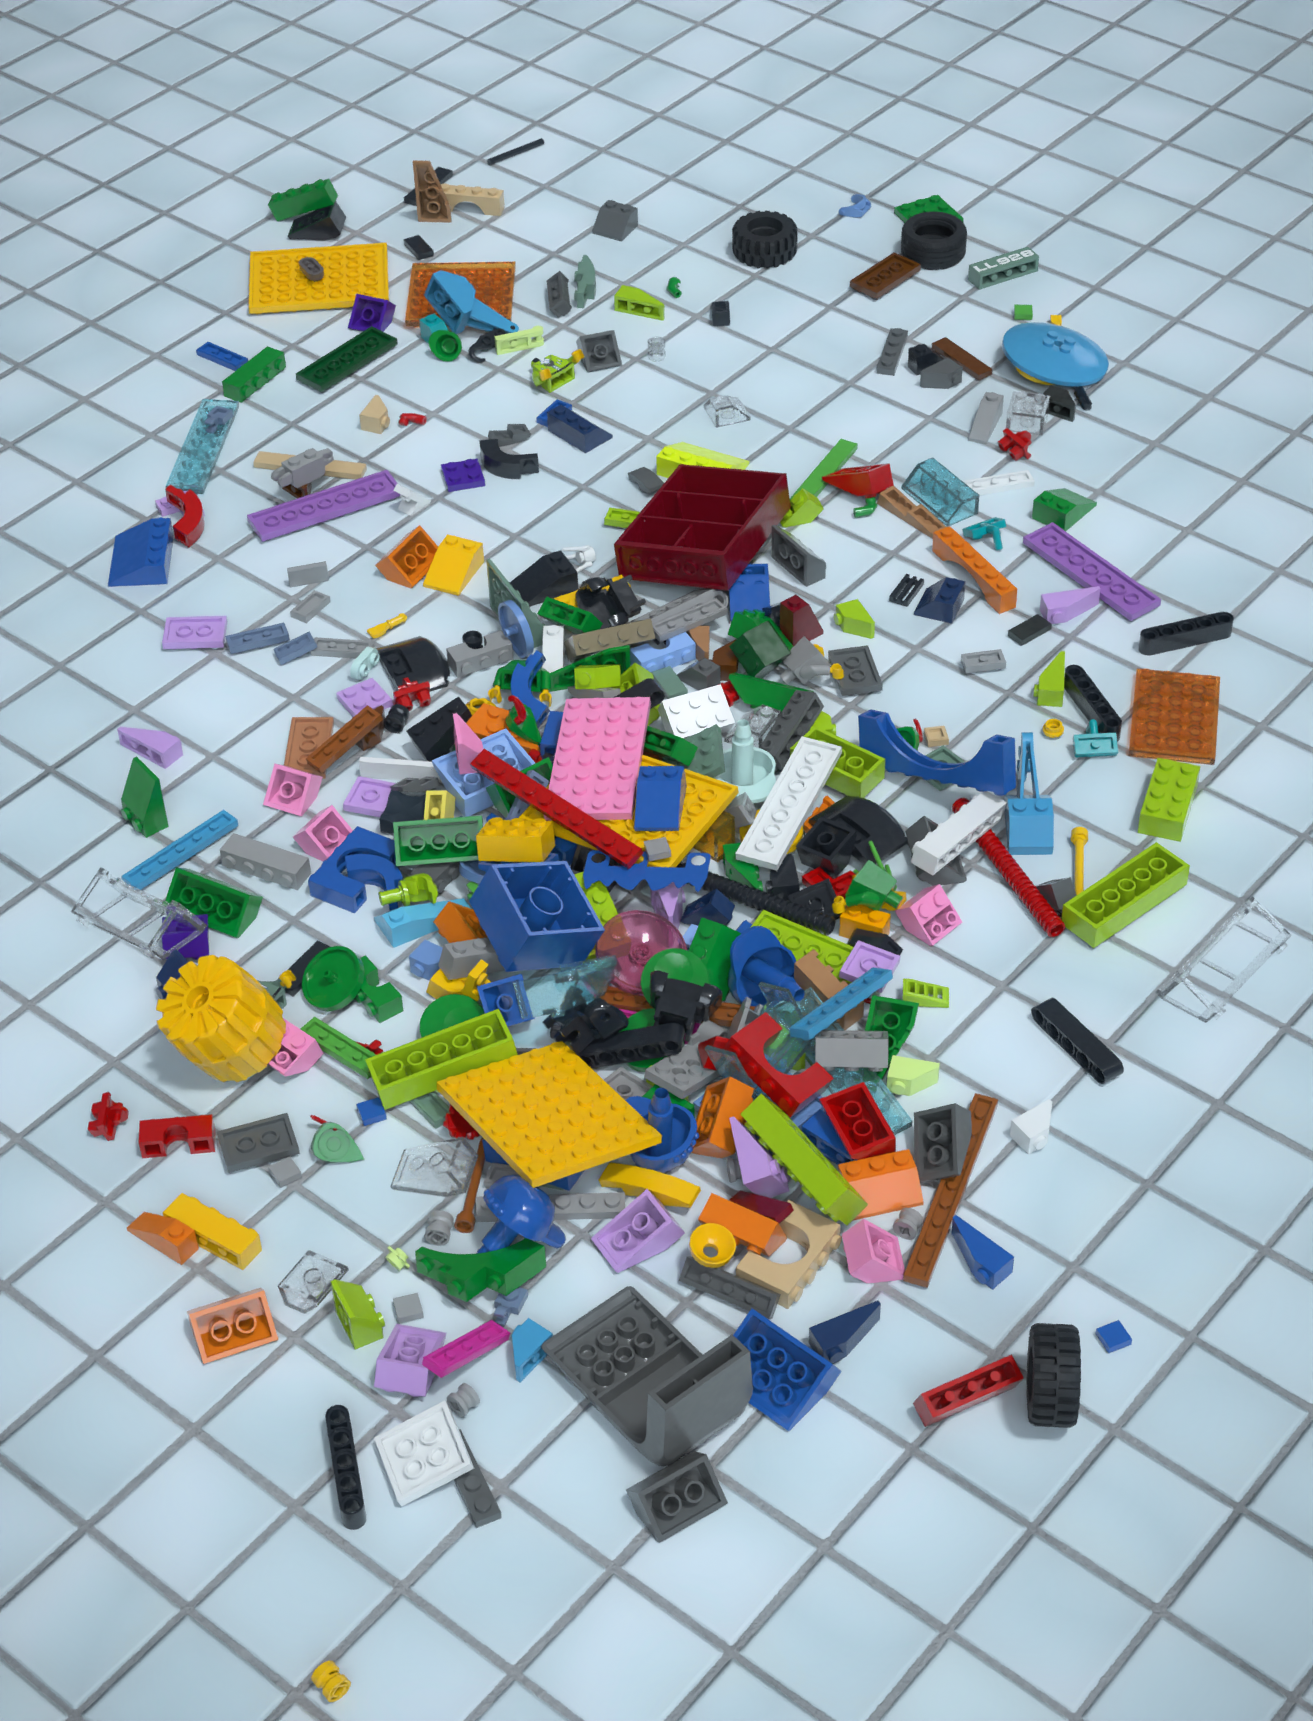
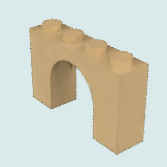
(818, 1238)

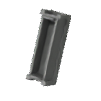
(558, 294)

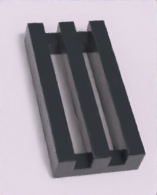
(903, 589)

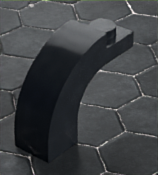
(505, 464)

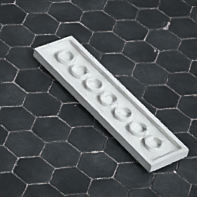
(788, 803)

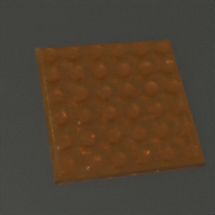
(491, 280)

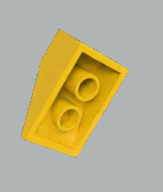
(454, 564)

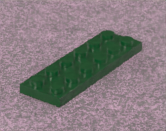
(346, 359)

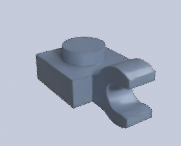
(216, 417)
(509, 1304)

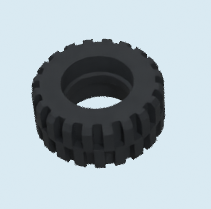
(764, 239)
(1053, 1375)

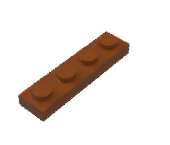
(344, 739)

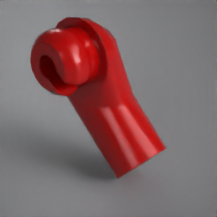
(412, 417)

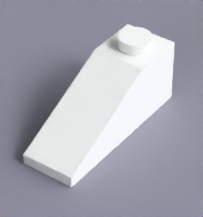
(553, 647)

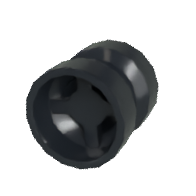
(473, 639)
(396, 718)

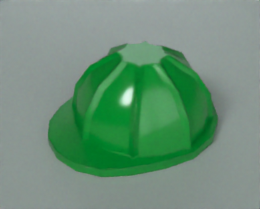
(445, 345)

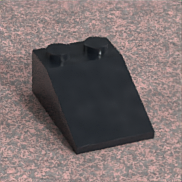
(319, 224)
(547, 577)

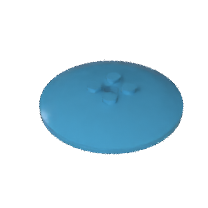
(1055, 354)

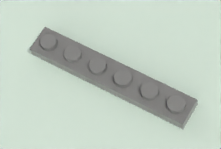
(570, 1206)

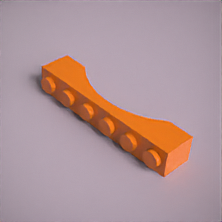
(996, 588)

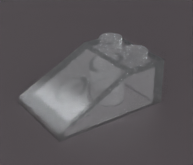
(436, 1168)

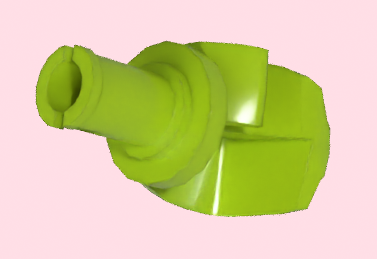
(411, 889)

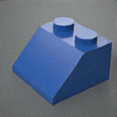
(502, 995)

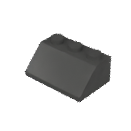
(796, 557)
(950, 873)
(677, 1496)

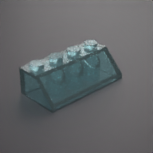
(941, 492)

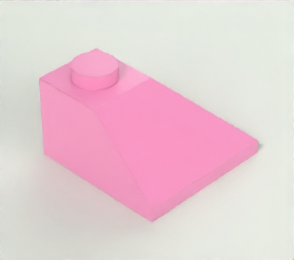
(466, 745)

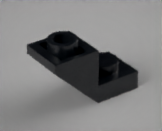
(875, 939)

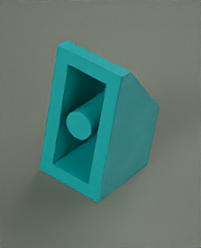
(431, 324)

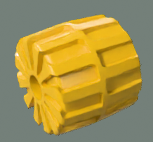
(221, 1019)

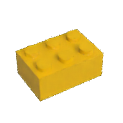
(515, 840)

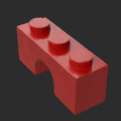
(158, 1134)

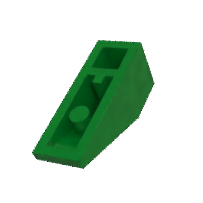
(571, 617)

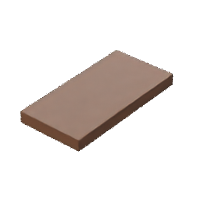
(304, 738)

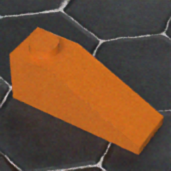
(166, 1235)

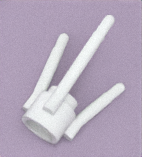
(585, 555)

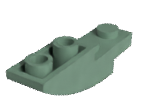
(585, 282)

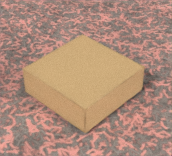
(936, 736)

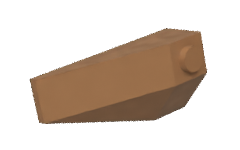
(430, 197)

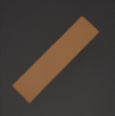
(902, 507)

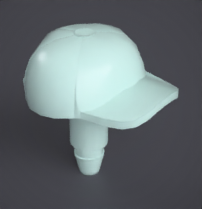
(748, 766)

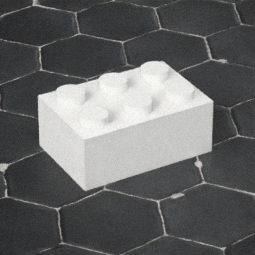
(695, 712)

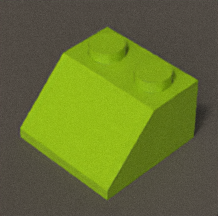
(357, 1313)

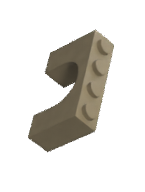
(589, 643)

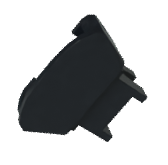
(609, 606)
(682, 1001)
(587, 1023)

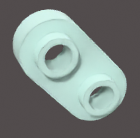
(364, 663)

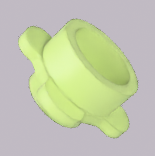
(397, 1258)

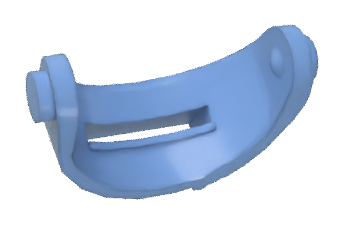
(859, 209)

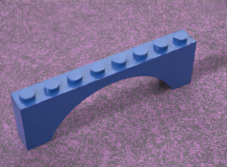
(989, 770)

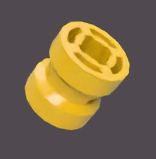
(331, 1681)

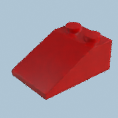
(862, 480)

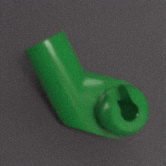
(672, 287)
(867, 510)

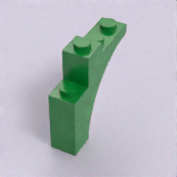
(472, 1273)

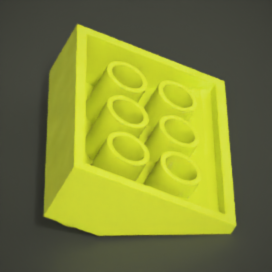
(688, 454)

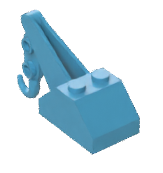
(1028, 817)

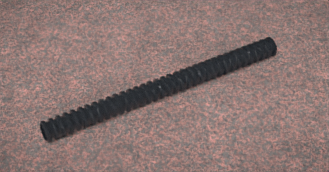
(762, 901)

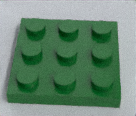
(931, 204)

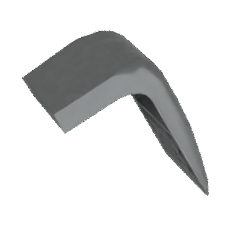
(652, 1377)

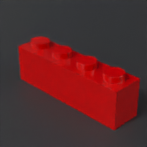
(968, 1390)

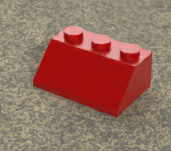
(859, 1122)

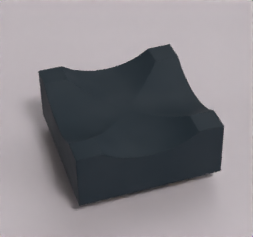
(401, 808)

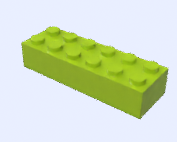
(1125, 894)
(418, 1065)
(803, 1160)

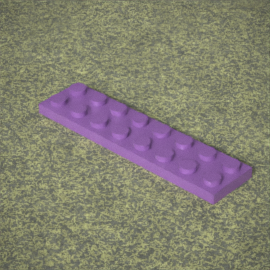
(323, 505)
(1092, 571)

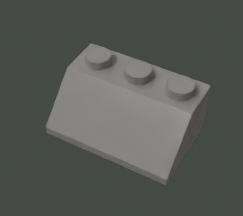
(852, 1050)

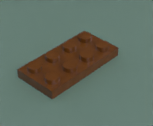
(885, 275)

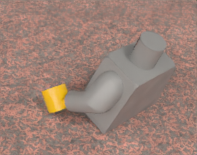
(807, 662)

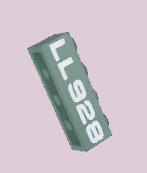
(1003, 268)

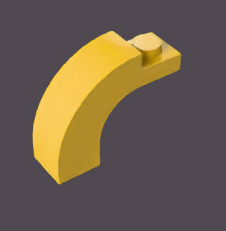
(441, 986)

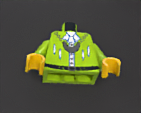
(554, 371)

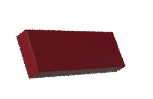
(765, 1206)

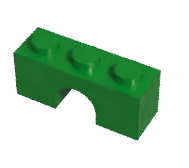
(379, 1001)

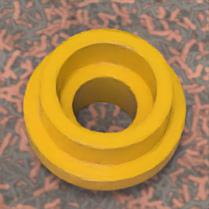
(1053, 728)

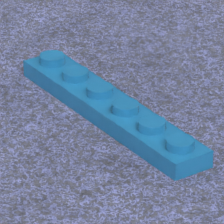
(180, 850)
(840, 1003)

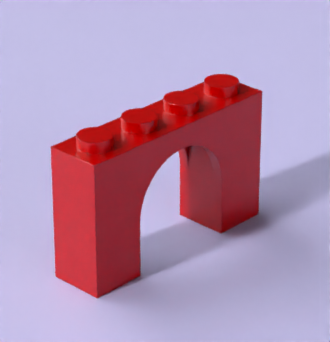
(787, 1091)

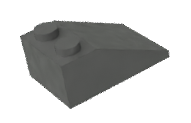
(941, 1141)

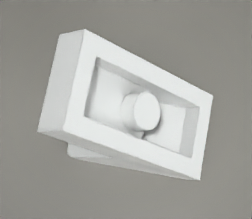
(411, 501)

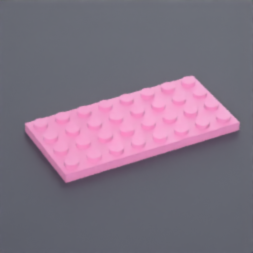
(600, 755)

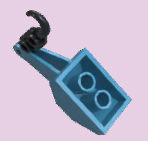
(456, 304)

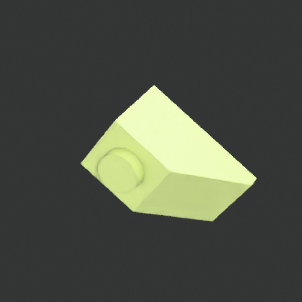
(911, 1075)

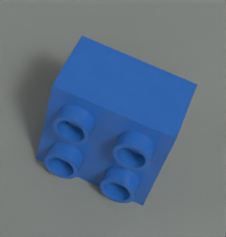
(536, 915)

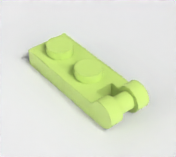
(519, 340)

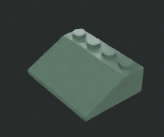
(501, 590)

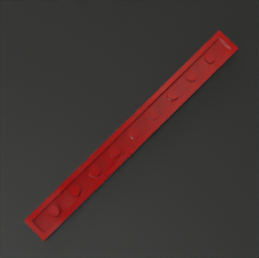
(557, 808)

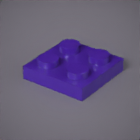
(462, 475)

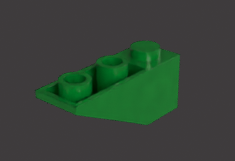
(739, 870)

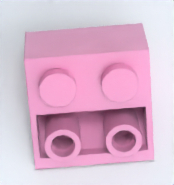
(929, 915)
(296, 1053)

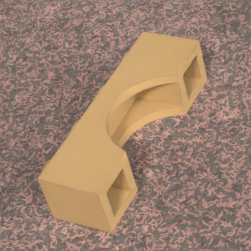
(489, 200)

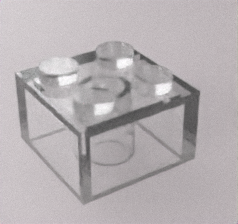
(1028, 412)

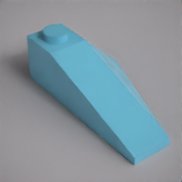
(411, 922)

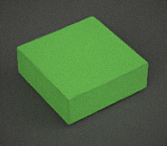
(1023, 312)

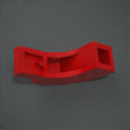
(191, 525)

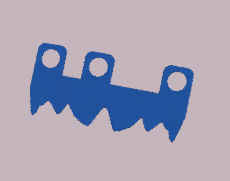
(655, 876)

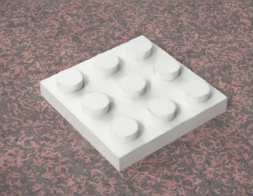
(423, 1453)

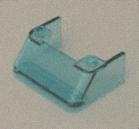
(572, 986)
(781, 1053)

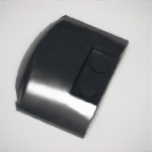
(417, 660)
(870, 822)

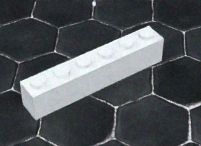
(958, 832)

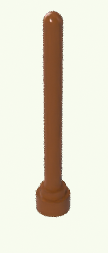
(465, 1219)

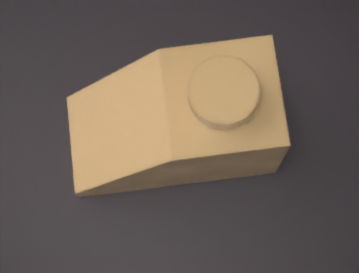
(374, 416)

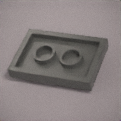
(858, 668)
(258, 1142)

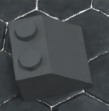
(615, 220)
(599, 350)

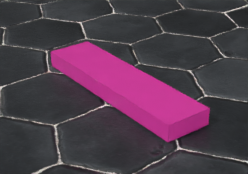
(466, 1348)

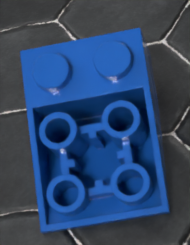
(750, 589)

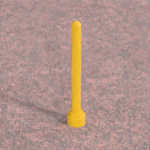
(1079, 838)

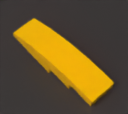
(635, 1180)

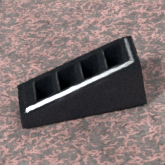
(720, 313)

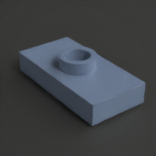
(295, 648)

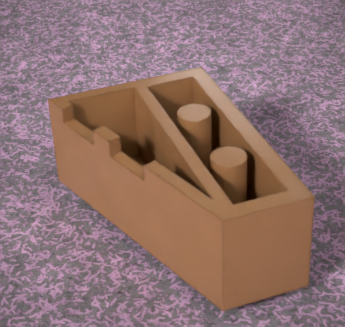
(812, 973)

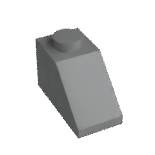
(742, 810)

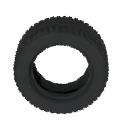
(934, 240)

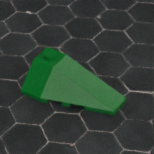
(893, 1016)

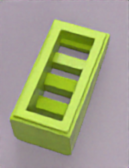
(914, 990)

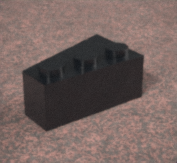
(436, 732)

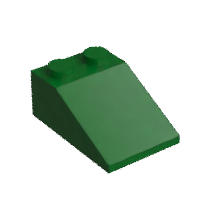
(1061, 507)
(747, 620)
(143, 800)

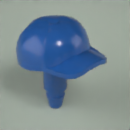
(759, 958)
(673, 1123)
(521, 1212)

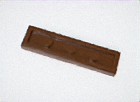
(957, 354)

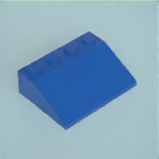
(142, 554)
(785, 1372)

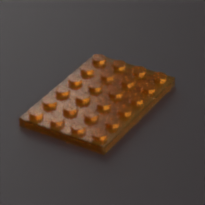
(1175, 716)

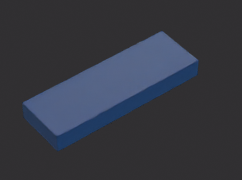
(221, 356)

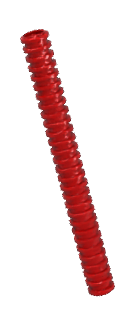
(1017, 879)

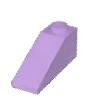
(1066, 605)
(152, 744)

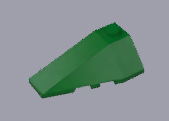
(565, 677)

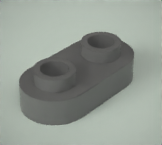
(311, 269)

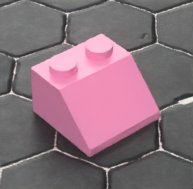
(292, 789)
(323, 833)
(872, 1253)

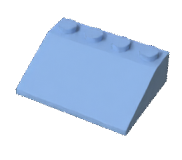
(471, 788)

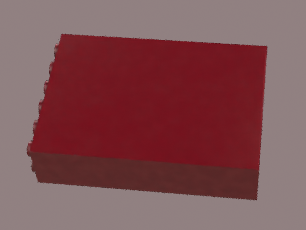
(703, 526)

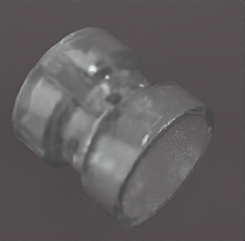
(656, 348)

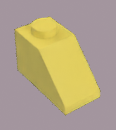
(439, 805)

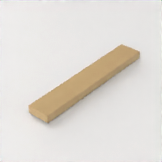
(336, 468)

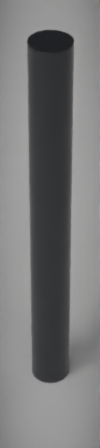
(516, 151)

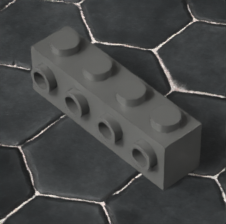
(791, 725)

